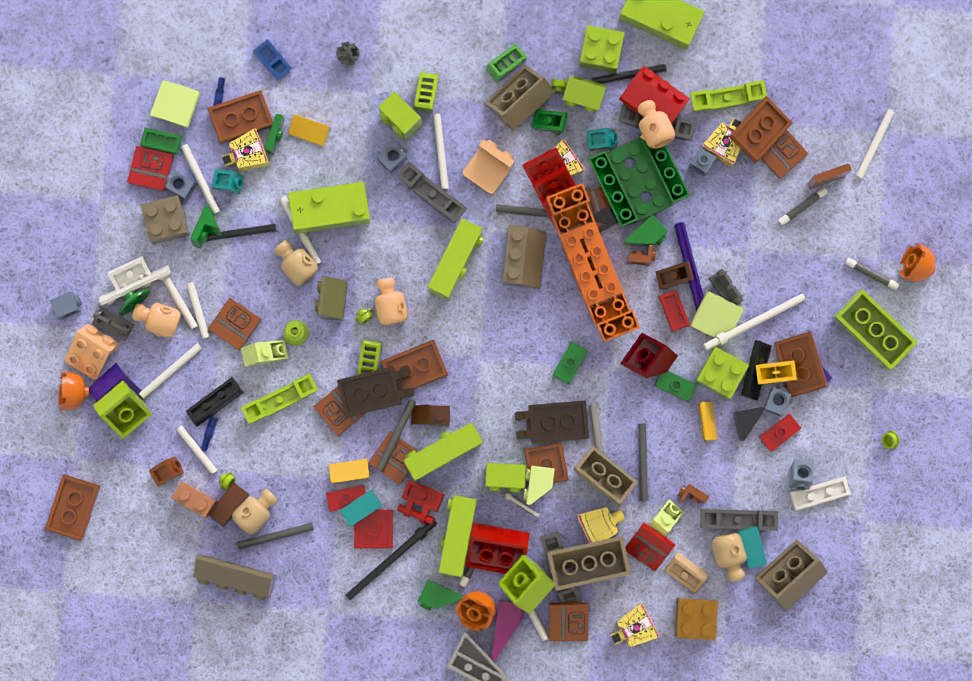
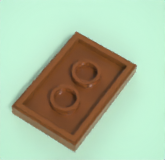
(240, 116)
(760, 129)
(422, 362)
(807, 363)
(72, 507)

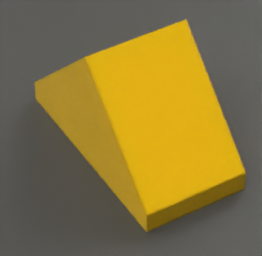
(776, 372)

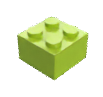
(601, 49)
(584, 93)
(399, 116)
(721, 373)
(122, 409)
(505, 476)
(526, 584)

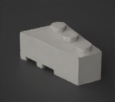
(474, 662)

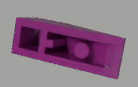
(506, 623)

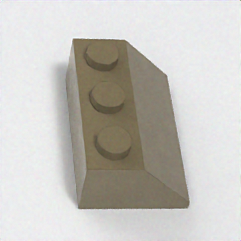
(520, 97)
(524, 257)
(605, 475)
(791, 575)

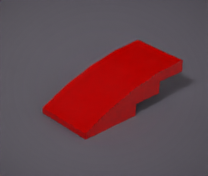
(548, 176)

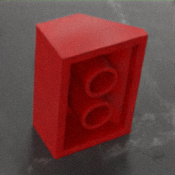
(649, 86)
(498, 548)

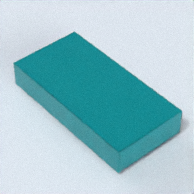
(361, 508)
(753, 547)

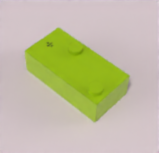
(666, 19)
(329, 207)
(455, 259)
(874, 329)
(443, 451)
(457, 535)

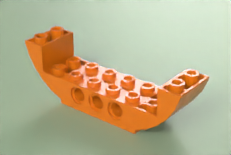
(590, 263)

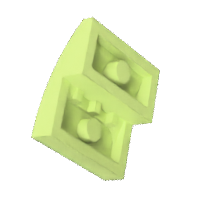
(175, 103)
(716, 315)

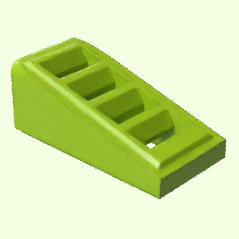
(426, 106)
(363, 352)

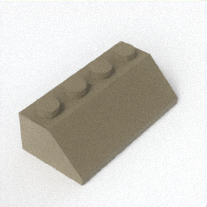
(588, 563)
(233, 575)

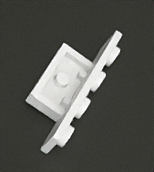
(131, 277)

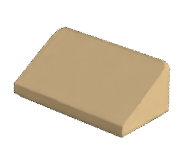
(686, 572)

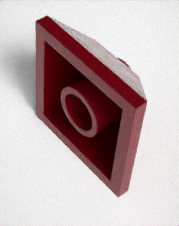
(649, 357)

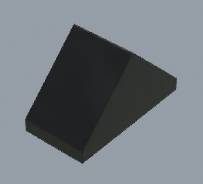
(746, 420)

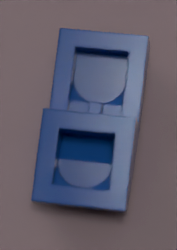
(272, 59)

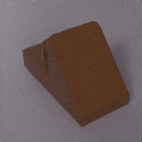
(674, 275)
(430, 415)

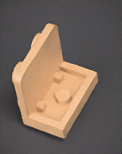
(488, 166)
(90, 351)

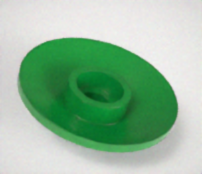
(132, 299)

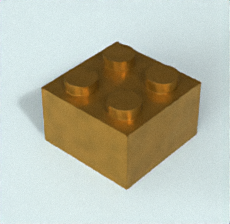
(696, 619)

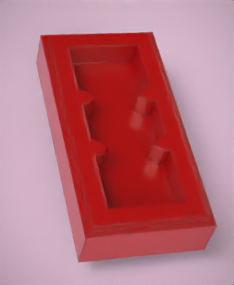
(674, 310)
(780, 432)
(341, 498)

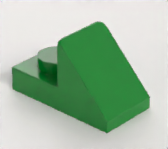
(549, 121)
(205, 225)

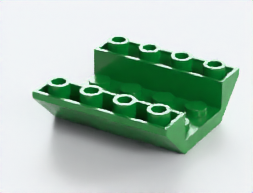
(652, 173)

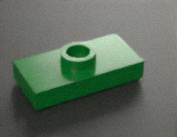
(275, 134)
(161, 141)
(570, 363)
(676, 386)

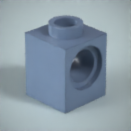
(702, 162)
(390, 165)
(186, 191)
(66, 305)
(777, 409)
(803, 467)

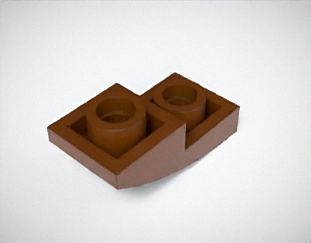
(227, 504)

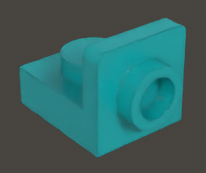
(601, 139)
(227, 181)

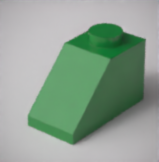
(648, 233)
(437, 596)

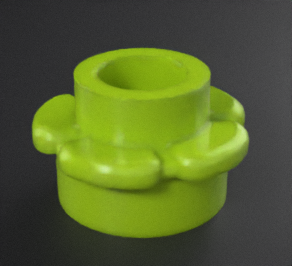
(558, 85)
(364, 316)
(890, 440)
(227, 480)

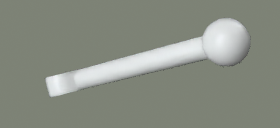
(508, 496)

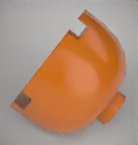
(918, 263)
(72, 391)
(476, 610)

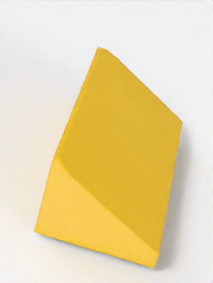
(309, 130)
(707, 421)
(349, 471)

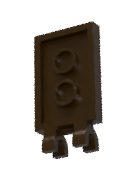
(373, 391)
(554, 422)

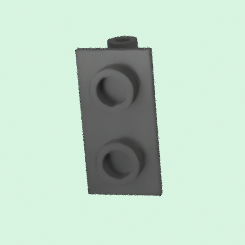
(725, 288)
(112, 323)

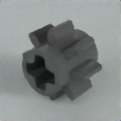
(347, 53)

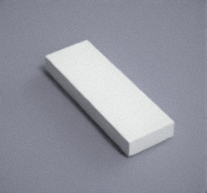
(820, 493)

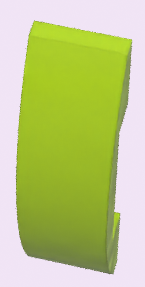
(728, 97)
(279, 399)

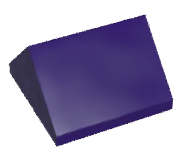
(109, 380)

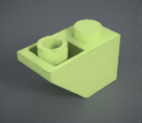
(264, 353)
(540, 482)
(666, 518)

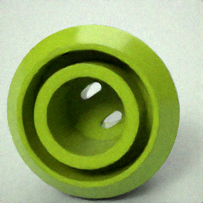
(301, 333)

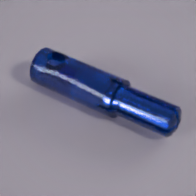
(219, 91)
(209, 433)

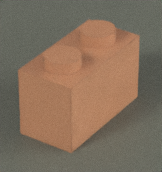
(194, 499)

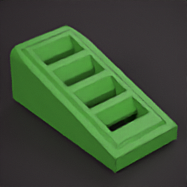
(495, 64)

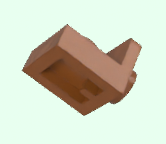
(639, 258)
(166, 471)
(696, 495)

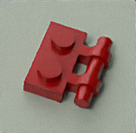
(422, 496)

